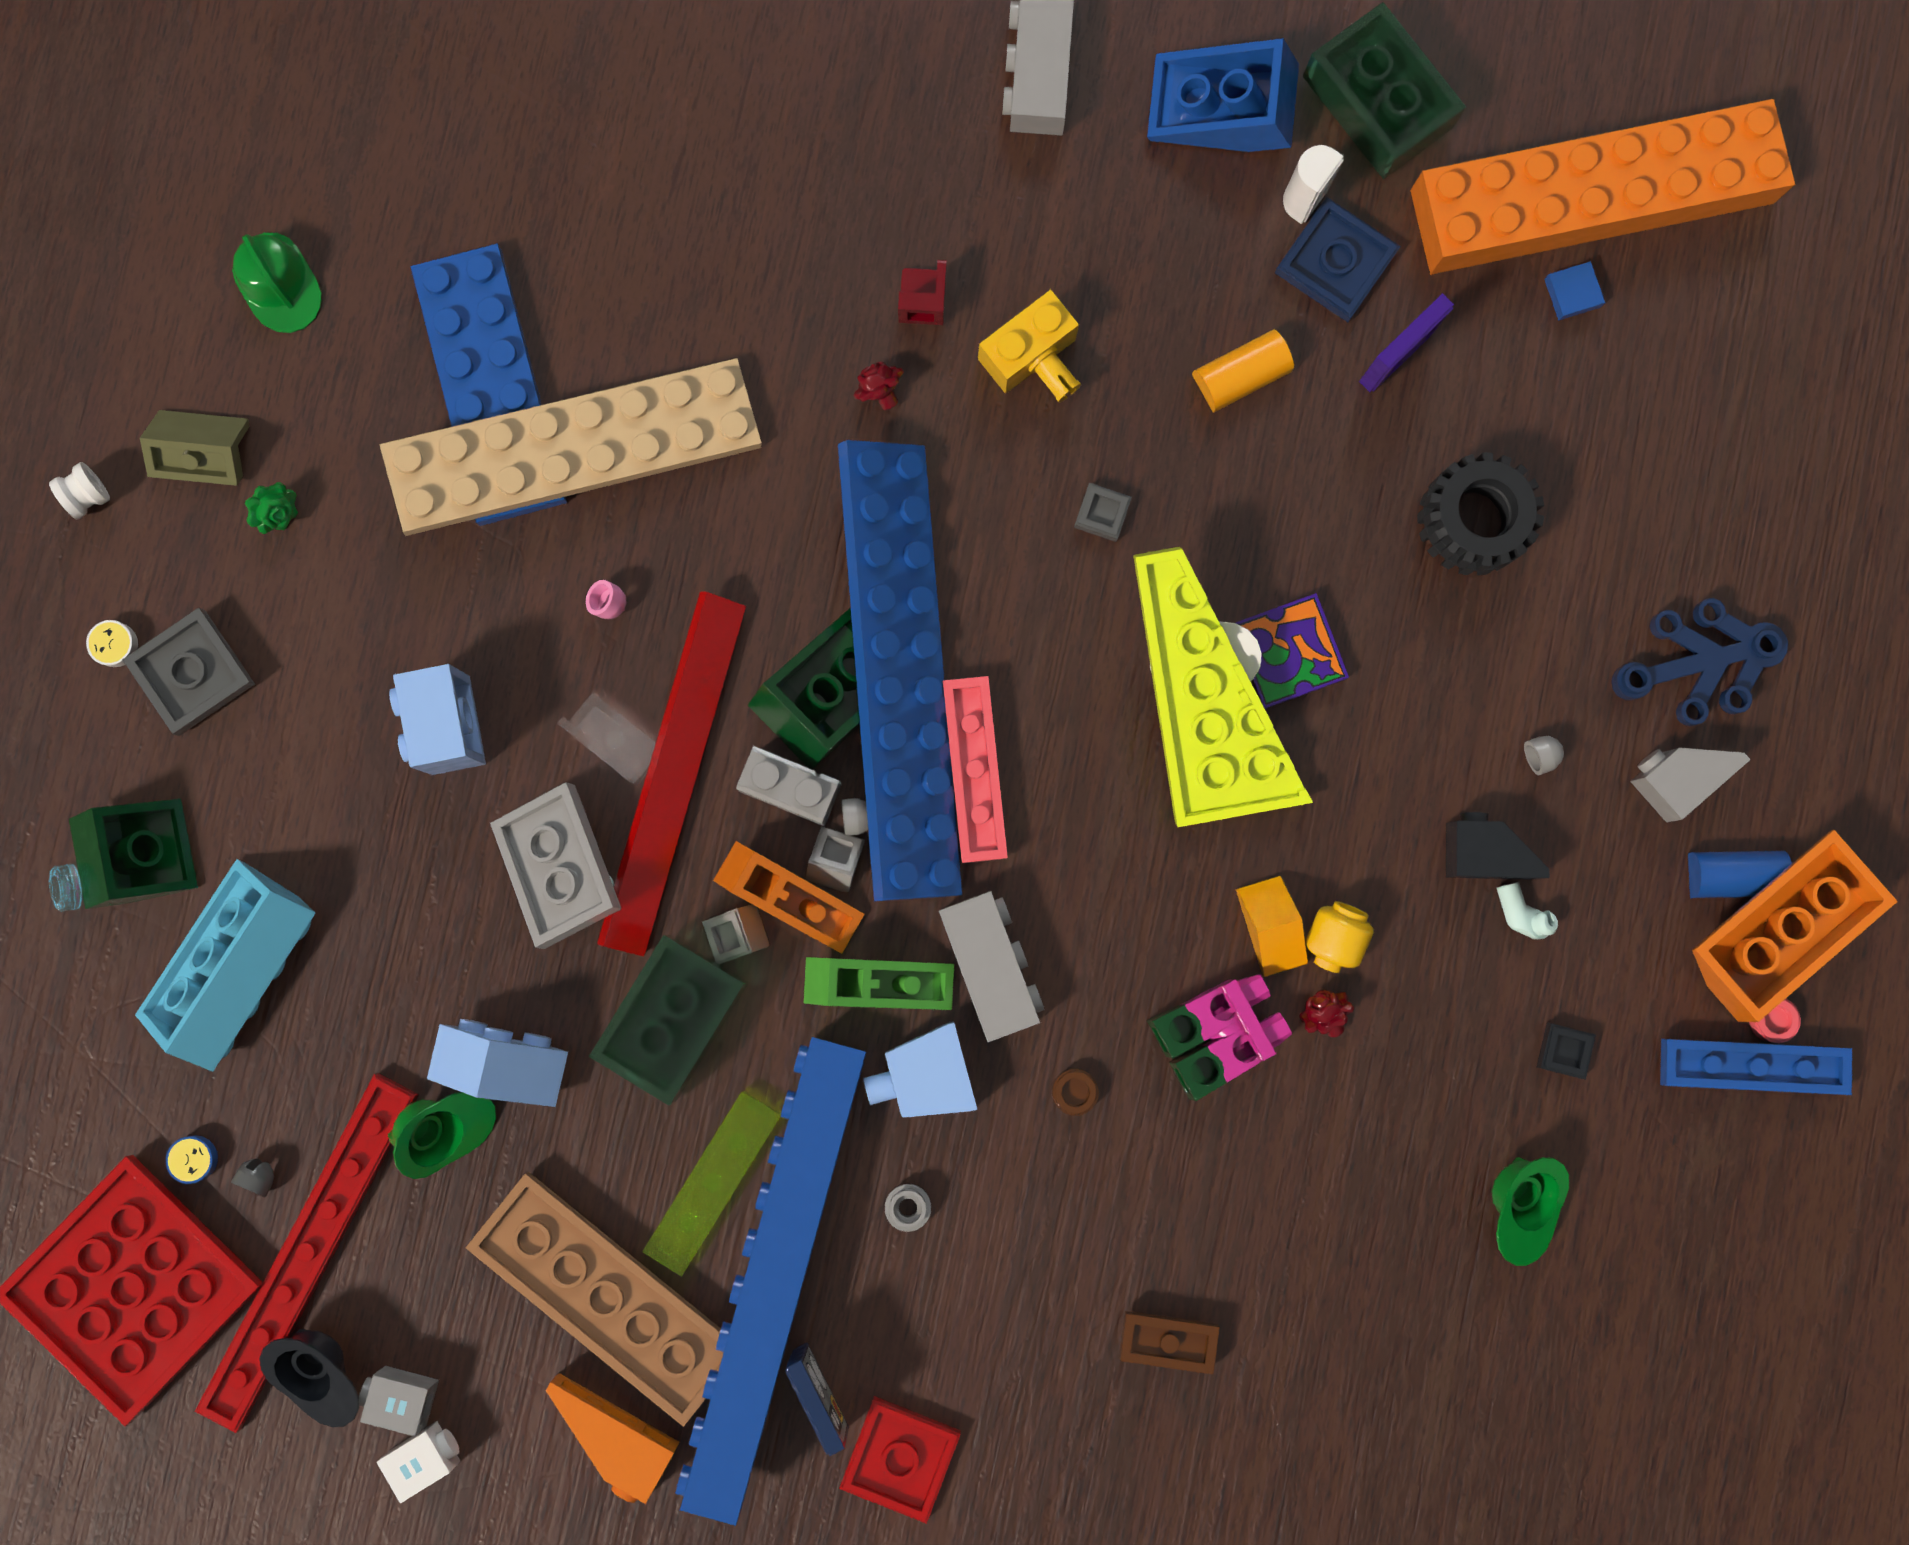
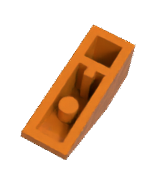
(788, 897)
(618, 1444)

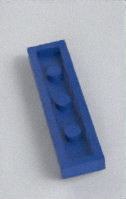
(1756, 1066)

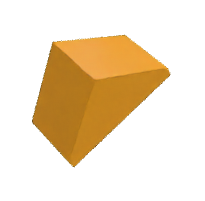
(1273, 925)

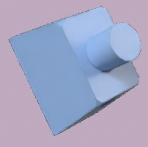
(925, 1076)

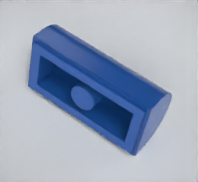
(1733, 872)

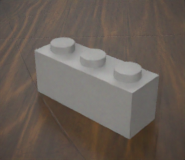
(1039, 65)
(991, 965)

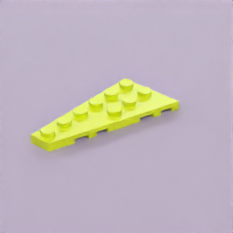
(1212, 724)

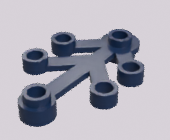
(1708, 659)

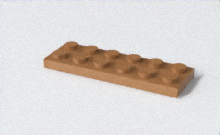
(601, 1296)

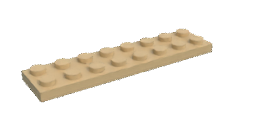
(570, 446)

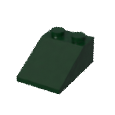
(814, 695)

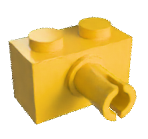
(1031, 345)

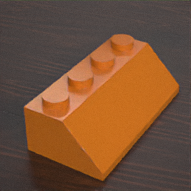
(1791, 929)

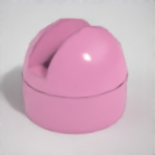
(605, 600)

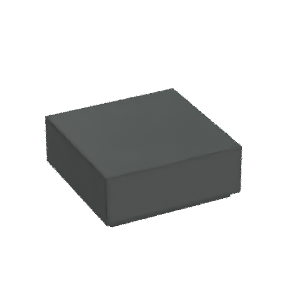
(1102, 512)

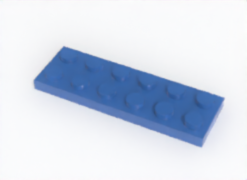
(477, 343)

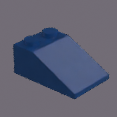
(1225, 96)

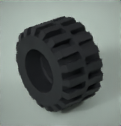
(1510, 494)

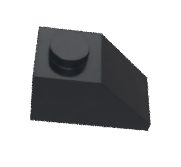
(1489, 851)

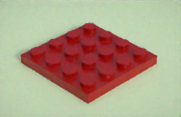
(128, 1289)

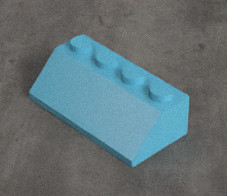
(224, 966)

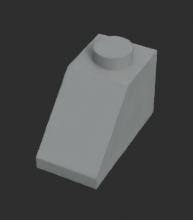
(1684, 778)

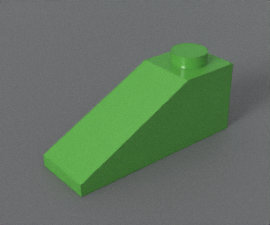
(878, 983)

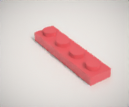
(975, 769)

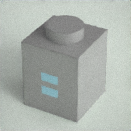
(397, 1400)

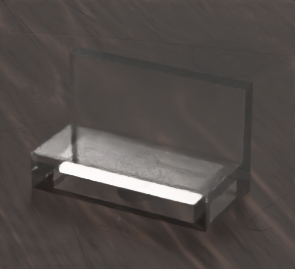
(611, 738)

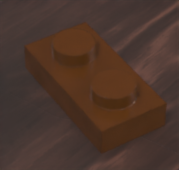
(1169, 1342)

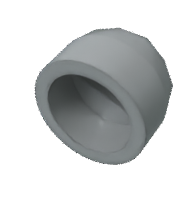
(1543, 754)
(854, 816)

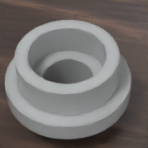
(905, 1222)

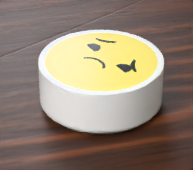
(111, 642)

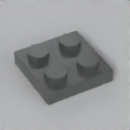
(188, 671)

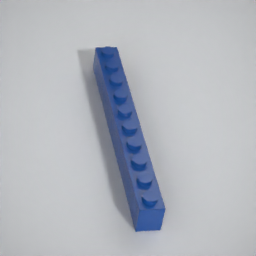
(773, 1282)

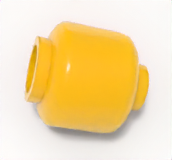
(1339, 937)

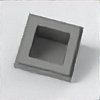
(834, 859)
(736, 933)

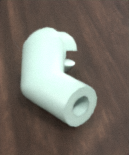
(1523, 917)

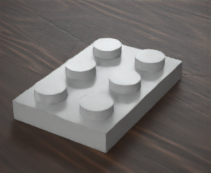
(555, 866)

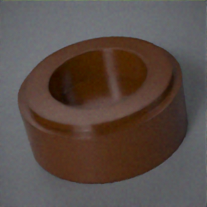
(1075, 1092)

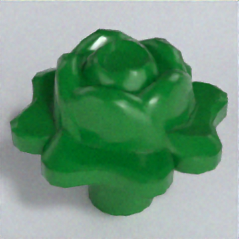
(271, 508)

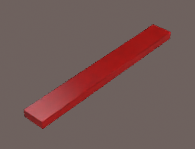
(672, 773)
(306, 1252)

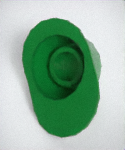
(276, 282)
(439, 1132)
(1529, 1206)

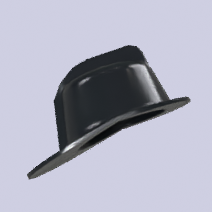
(312, 1375)

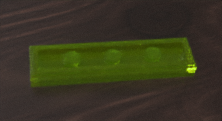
(712, 1183)

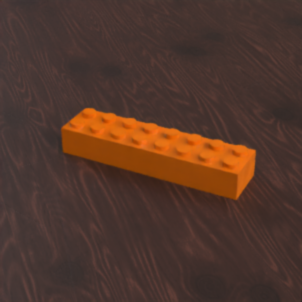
(1601, 186)

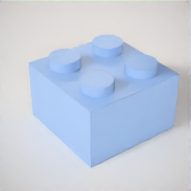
(437, 720)

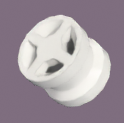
(79, 490)

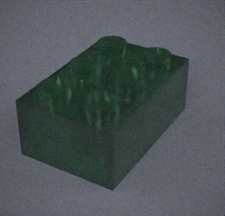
(1383, 90)
(668, 1019)

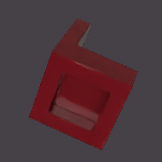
(923, 295)

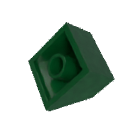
(132, 852)

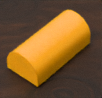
(1244, 370)

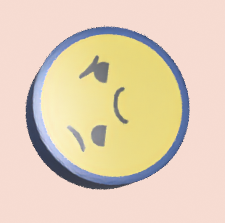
(191, 1159)

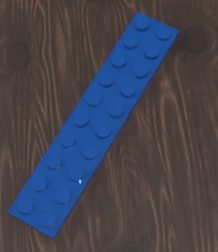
(899, 671)

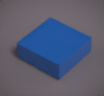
(1574, 290)

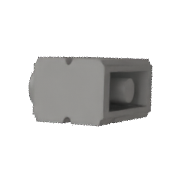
(788, 786)

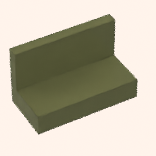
(194, 447)

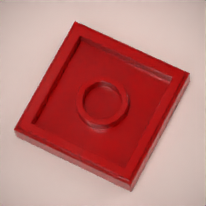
(900, 1459)

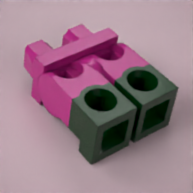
(1234, 1032)

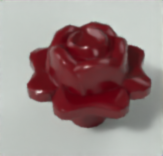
(878, 383)
(1326, 1013)

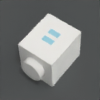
(420, 1461)

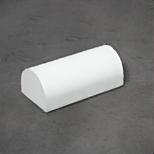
(1311, 181)

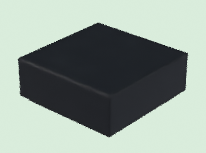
(1566, 1051)

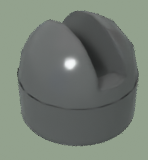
(254, 1176)

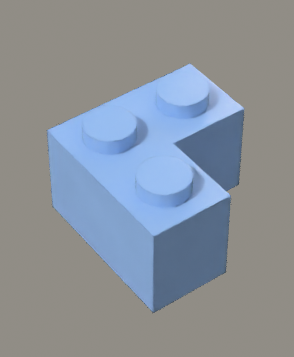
(495, 1066)

